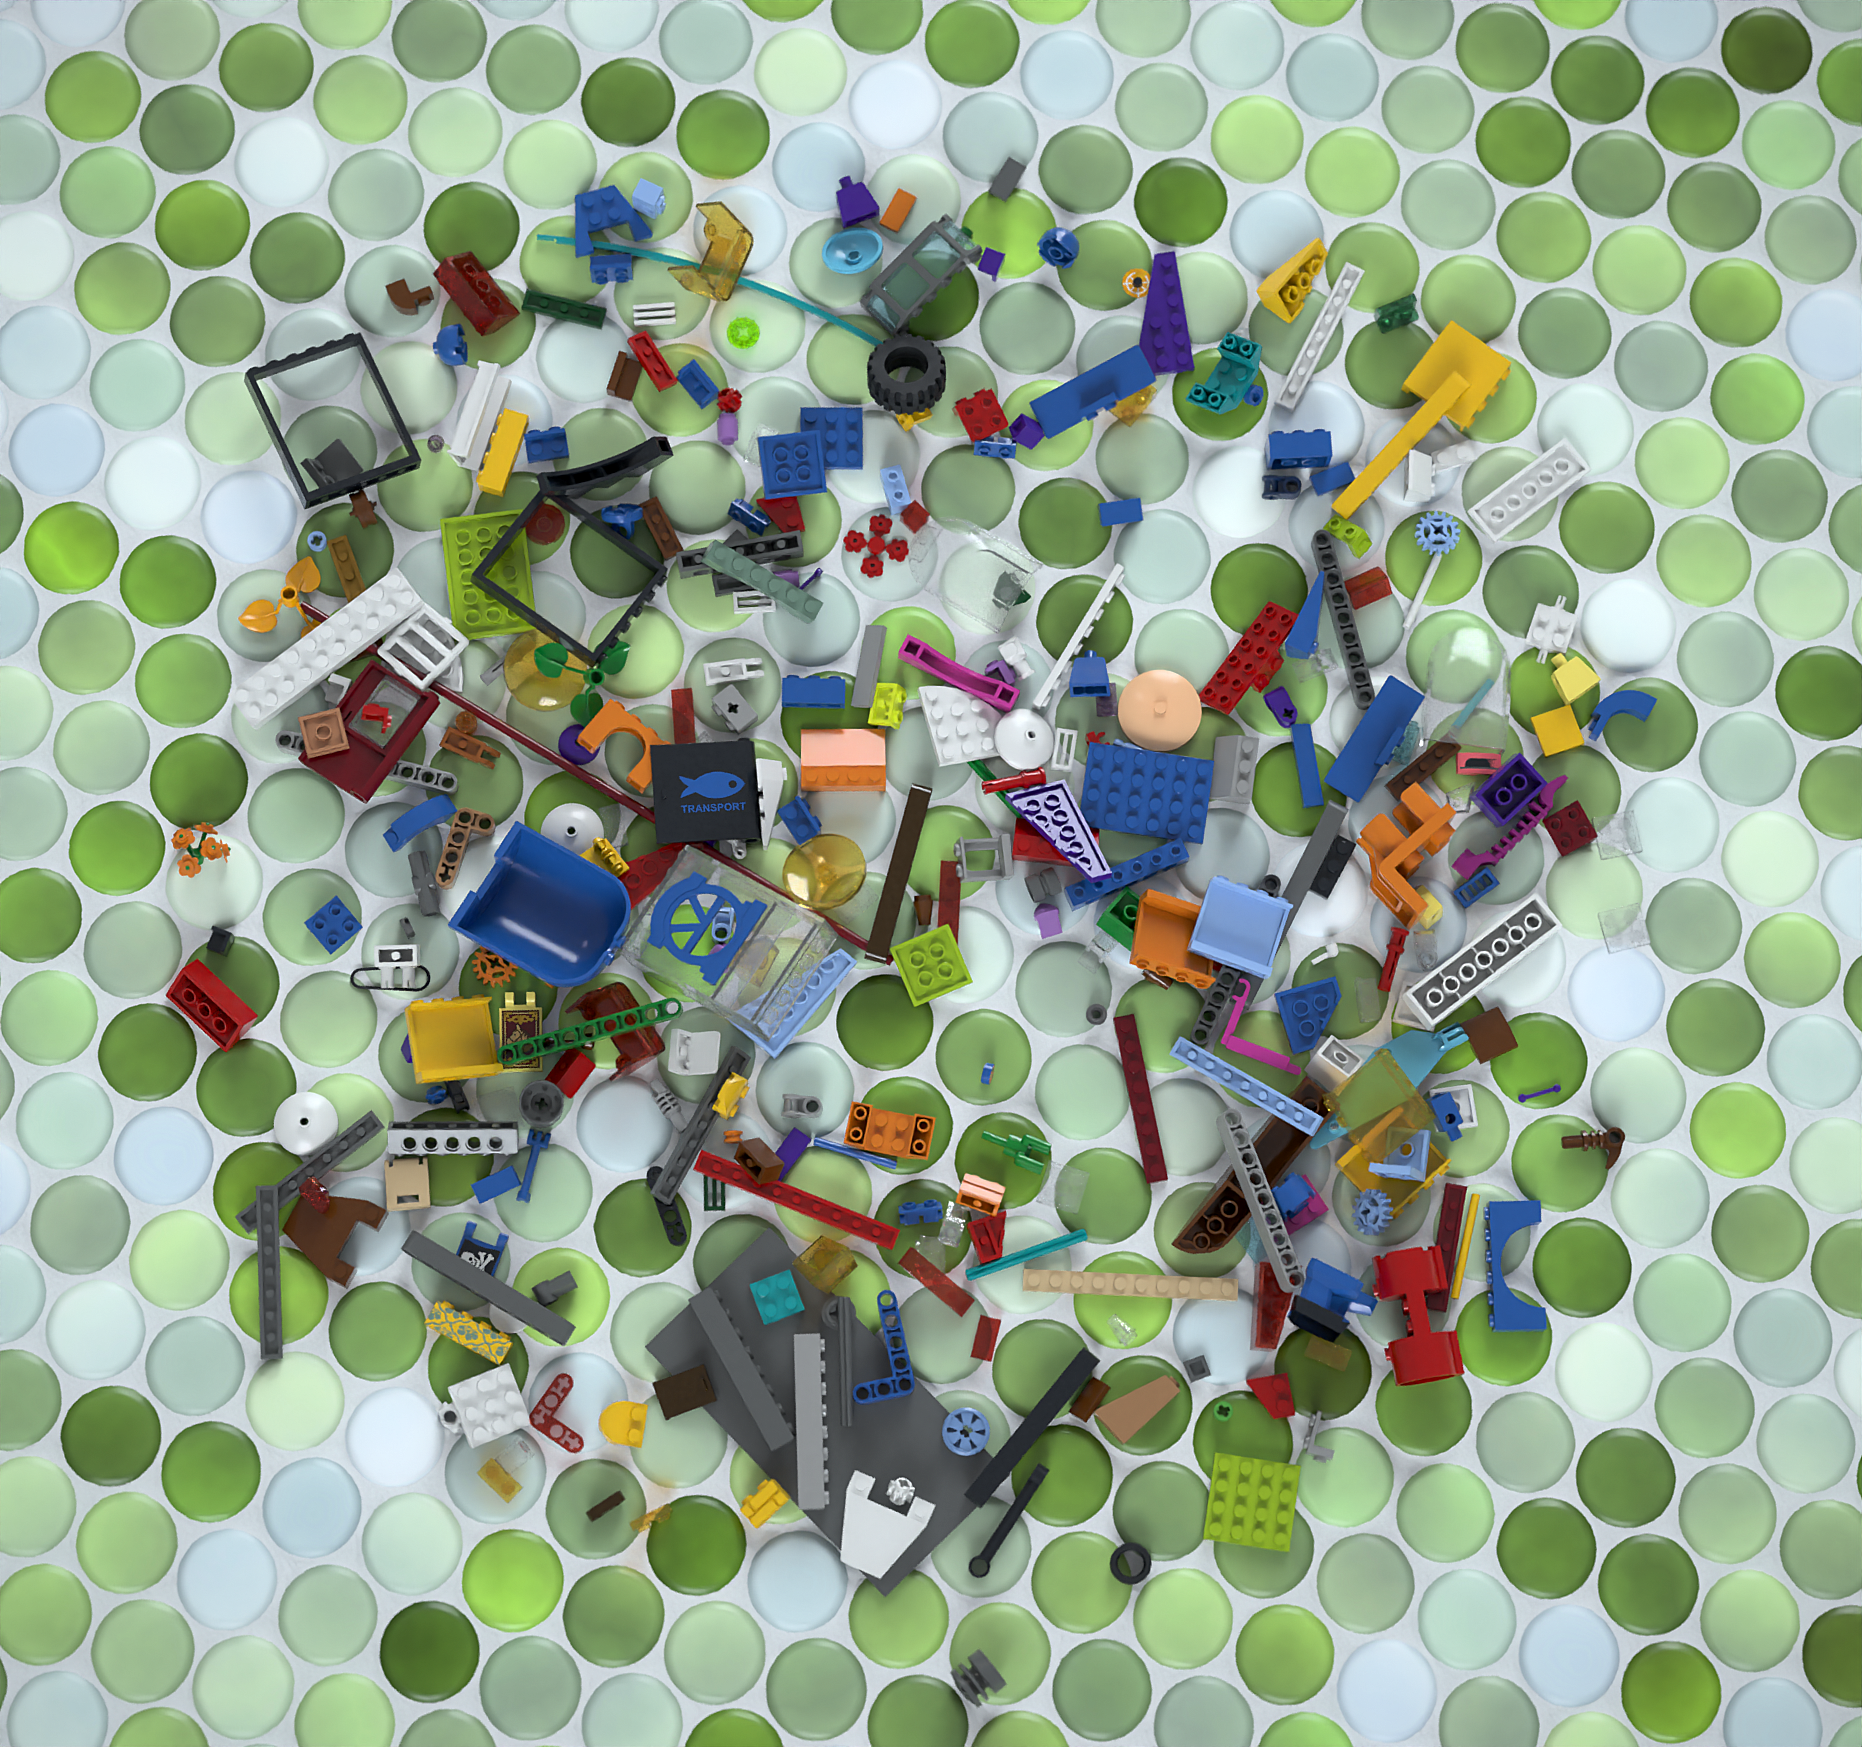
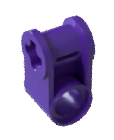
(1279, 704)

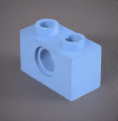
(648, 199)
(895, 489)

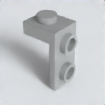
(1320, 1453)

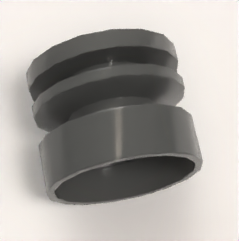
(533, 1094)
(978, 1678)

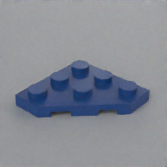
(1307, 1012)

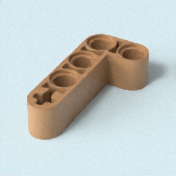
(459, 849)

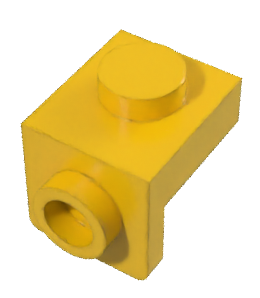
(909, 421)

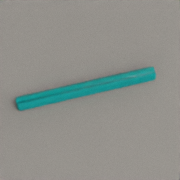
(1026, 1254)

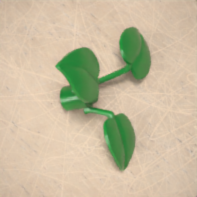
(583, 707)

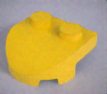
(730, 1094)
(623, 1423)

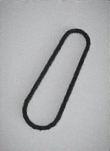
(396, 989)

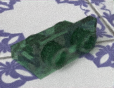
(1396, 314)

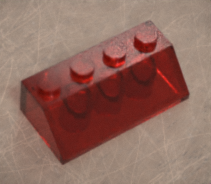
(475, 293)

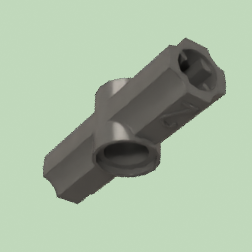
(424, 883)

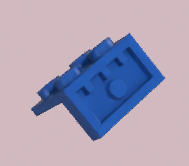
(611, 268)

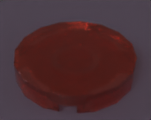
(546, 525)

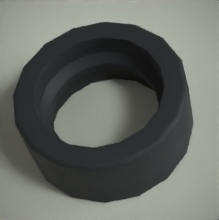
(1146, 1561)

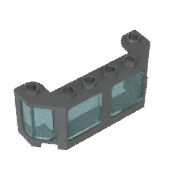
(919, 274)

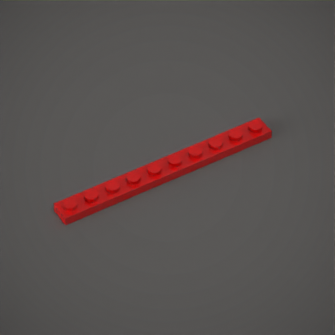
(798, 1201)

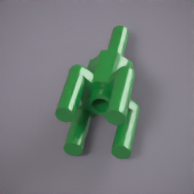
(1020, 1149)

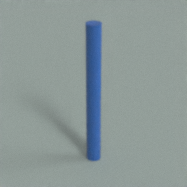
(855, 1153)

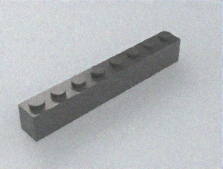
(741, 1369)

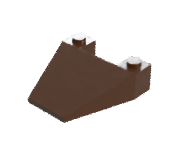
(326, 1235)

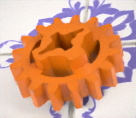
(490, 972)

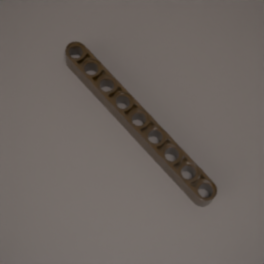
(898, 873)

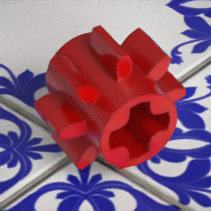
(729, 400)

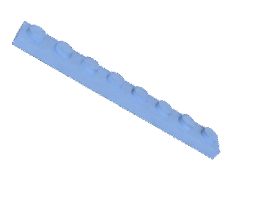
(1246, 1086)

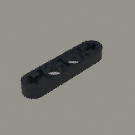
(663, 1208)

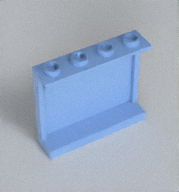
(1239, 926)

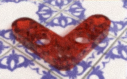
(550, 1421)

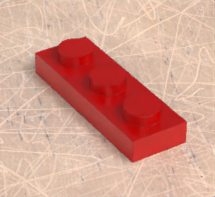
(652, 361)

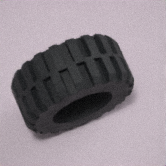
(906, 352)

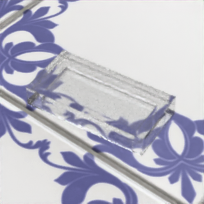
(614, 825)

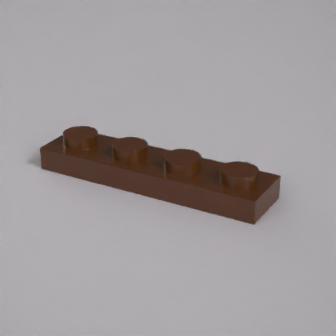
(1422, 767)

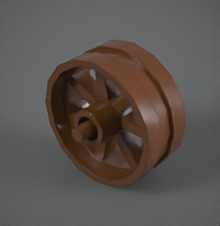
(363, 508)

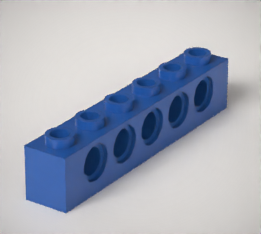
(1128, 874)

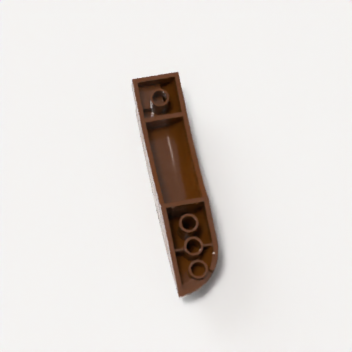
(1225, 1206)

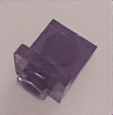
(1107, 704)

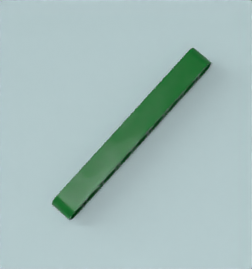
(579, 1031)

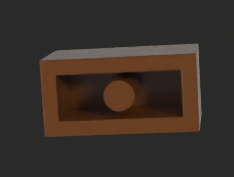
(759, 1160)

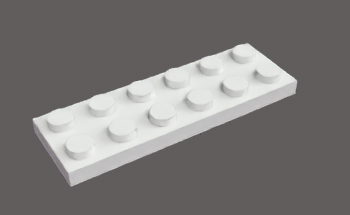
(1529, 490)

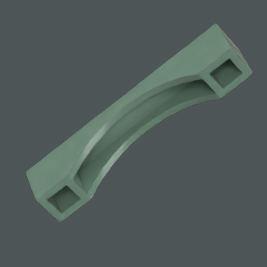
(743, 569)

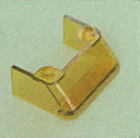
(724, 257)

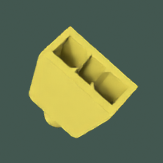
(1572, 678)
(1434, 907)

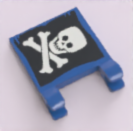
(480, 1253)

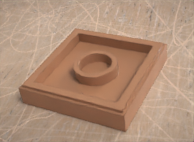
(323, 732)

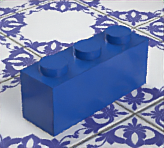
(813, 692)

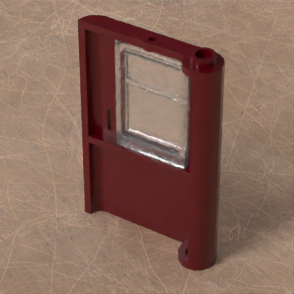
(370, 752)

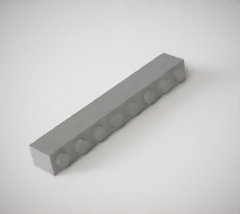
(809, 1422)

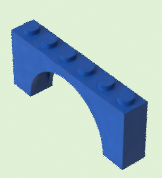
(1508, 1311)

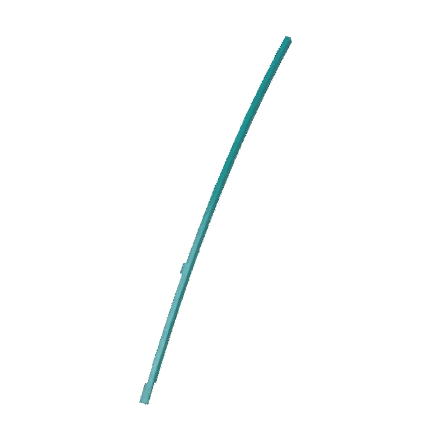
(742, 281)

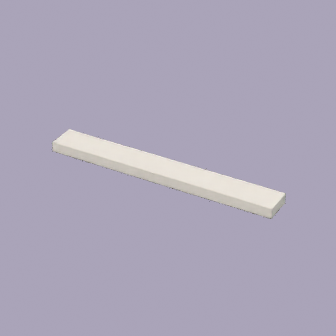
(1319, 337)

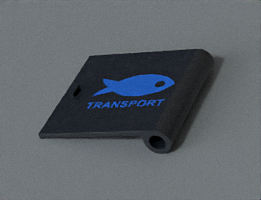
(707, 792)

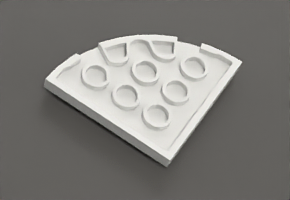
(452, 675)
(959, 724)

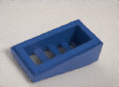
(1490, 876)

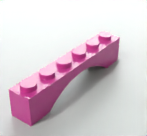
(934, 663)

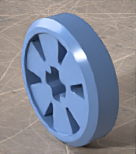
(977, 1438)

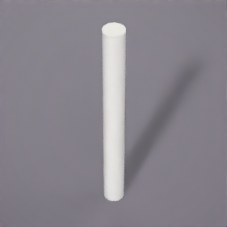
(1422, 591)

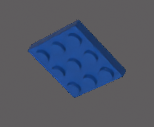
(839, 434)
(791, 464)

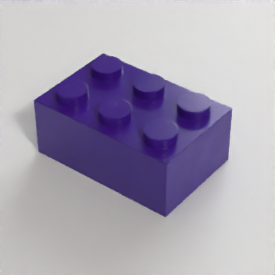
(1508, 790)

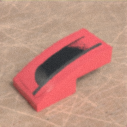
(1477, 763)

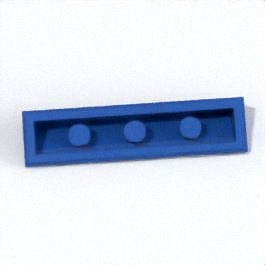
(1306, 765)

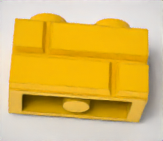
(764, 1503)

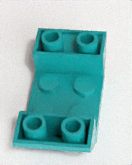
(1230, 377)

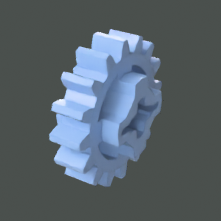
(1436, 524)
(1372, 1212)

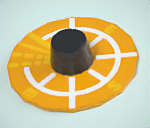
(1136, 282)

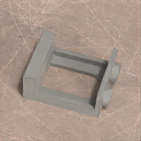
(1001, 843)

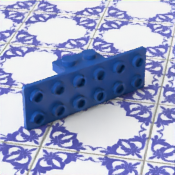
(1093, 392)
(1374, 739)

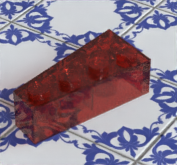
(1268, 1308)

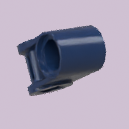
(1279, 488)

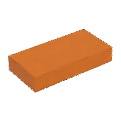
(898, 210)

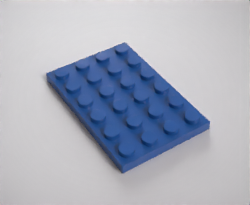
(1146, 792)

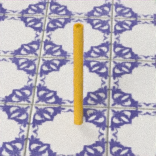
(1465, 1246)

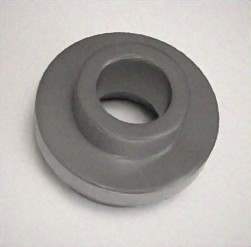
(1099, 1008)

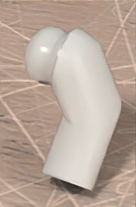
(738, 848)

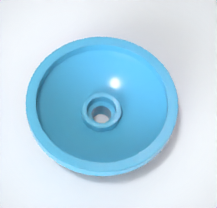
(852, 250)

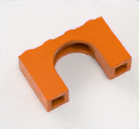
(615, 719)

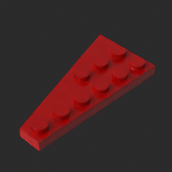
(648, 872)

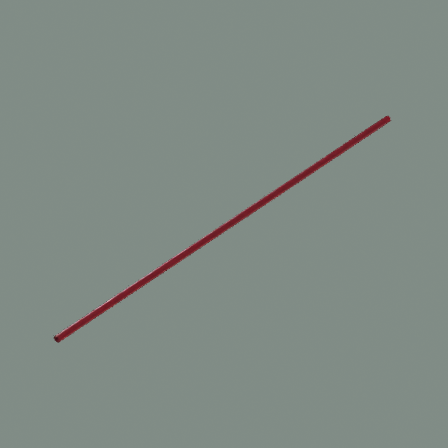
(590, 779)

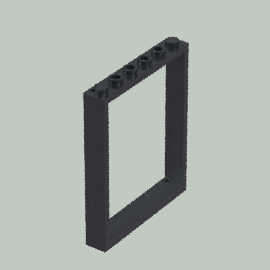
(353, 483)
(591, 659)

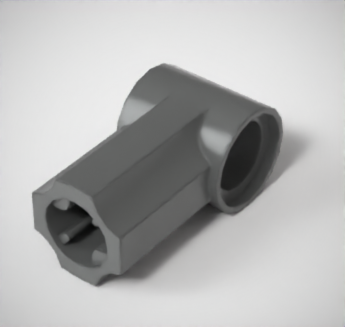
(549, 1291)

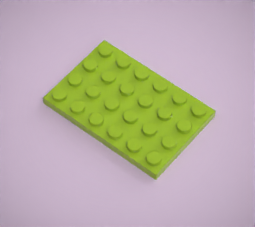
(465, 546)

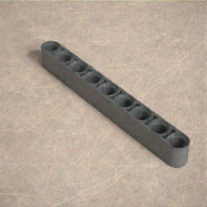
(1343, 629)
(1222, 988)
(488, 1288)

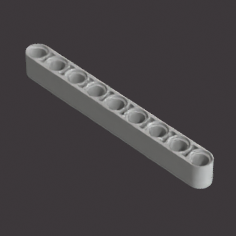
(395, 775)
(1258, 1211)

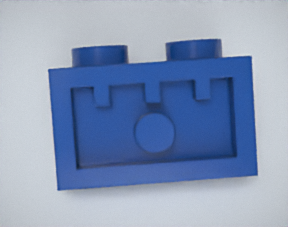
(546, 445)
(799, 820)

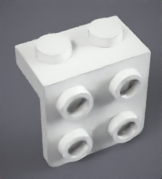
(694, 1052)

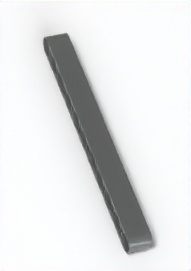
(1301, 882)

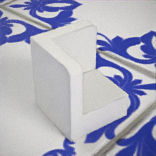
(337, 689)

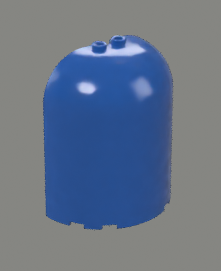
(546, 910)

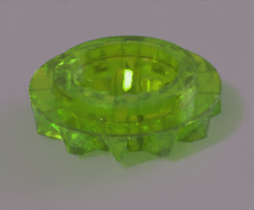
(743, 341)

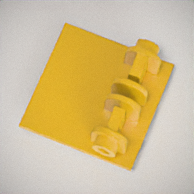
(605, 857)

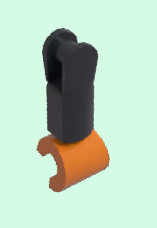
(455, 1090)

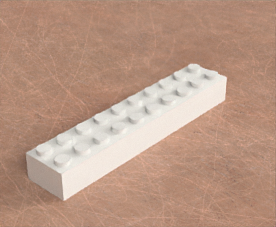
(326, 648)

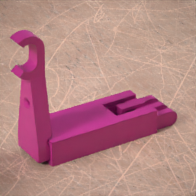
(1250, 1049)

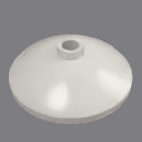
(1016, 745)
(574, 816)
(309, 1138)

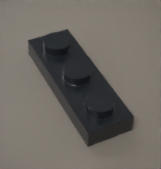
(1332, 867)

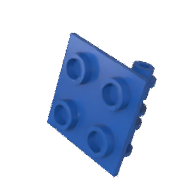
(333, 925)

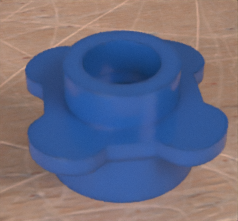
(436, 1095)

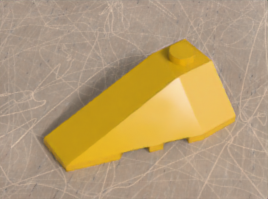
(1289, 284)

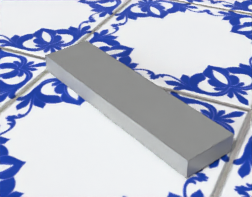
(869, 666)

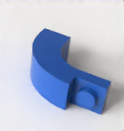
(1626, 701)
(418, 819)

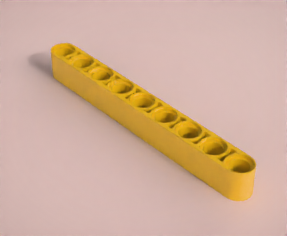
(1400, 445)

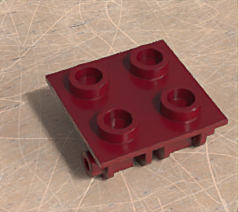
(1570, 828)

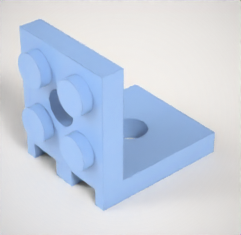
(1409, 1166)

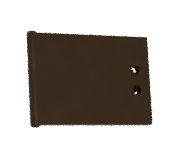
(684, 1392)

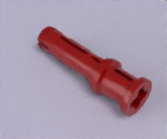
(1022, 780)
(1394, 949)

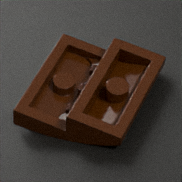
(1489, 1035)

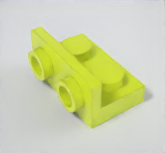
(888, 705)

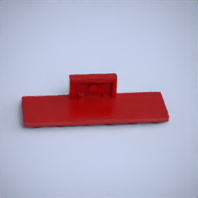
(1251, 661)

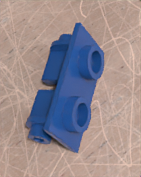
(1003, 448)
(741, 512)
(912, 1211)

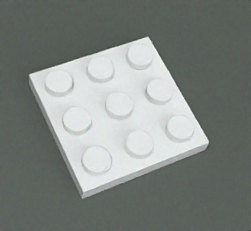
(489, 1405)

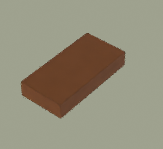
(1089, 1399)

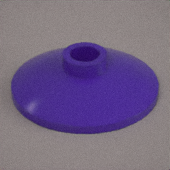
(568, 749)

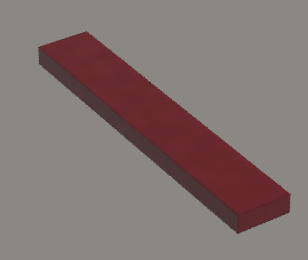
(1448, 1238)

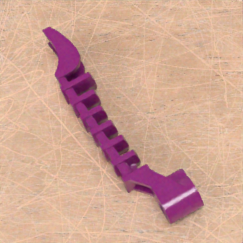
(1468, 862)

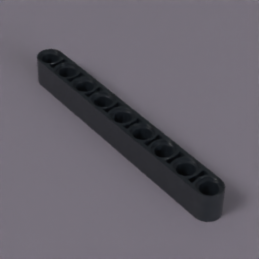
(1032, 1427)

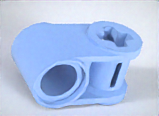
(723, 922)

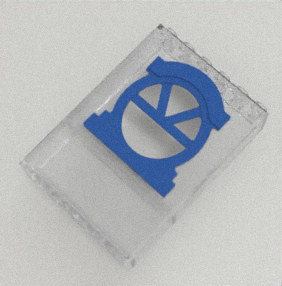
(762, 965)

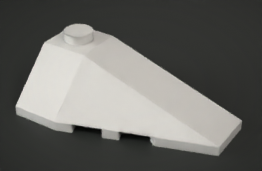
(770, 787)

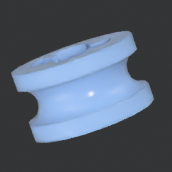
(311, 539)

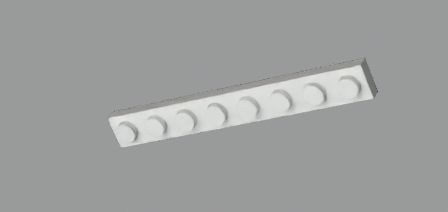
(1075, 646)

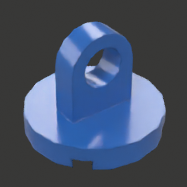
(622, 516)

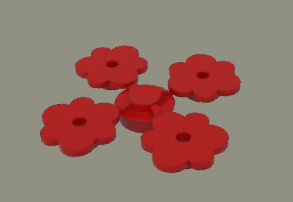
(876, 546)

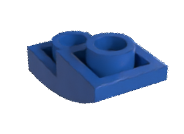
(496, 1184)

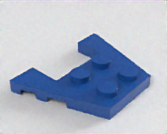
(604, 210)

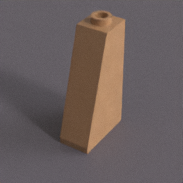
(1132, 1411)

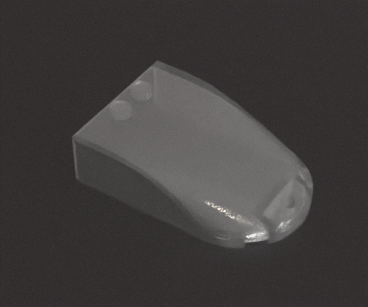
(1467, 691)

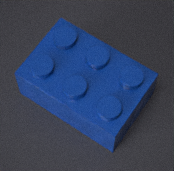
(1298, 449)

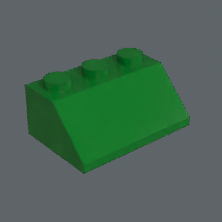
(1120, 917)

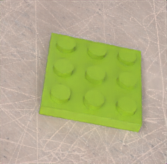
(931, 965)

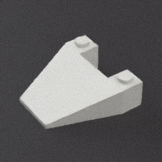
(875, 1534)

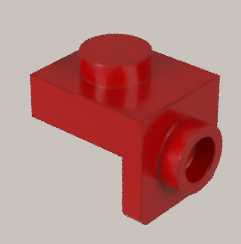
(374, 712)

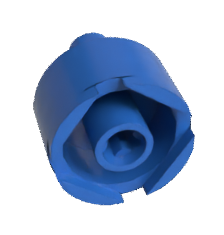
(1292, 1196)

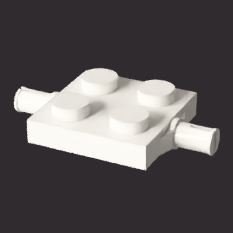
(1551, 629)

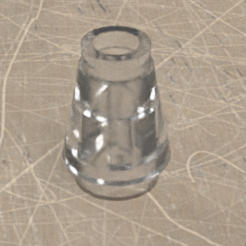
(1122, 1330)

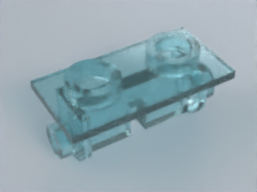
(1403, 753)

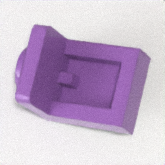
(1005, 673)

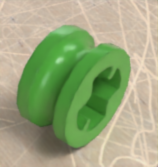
(1224, 1405)

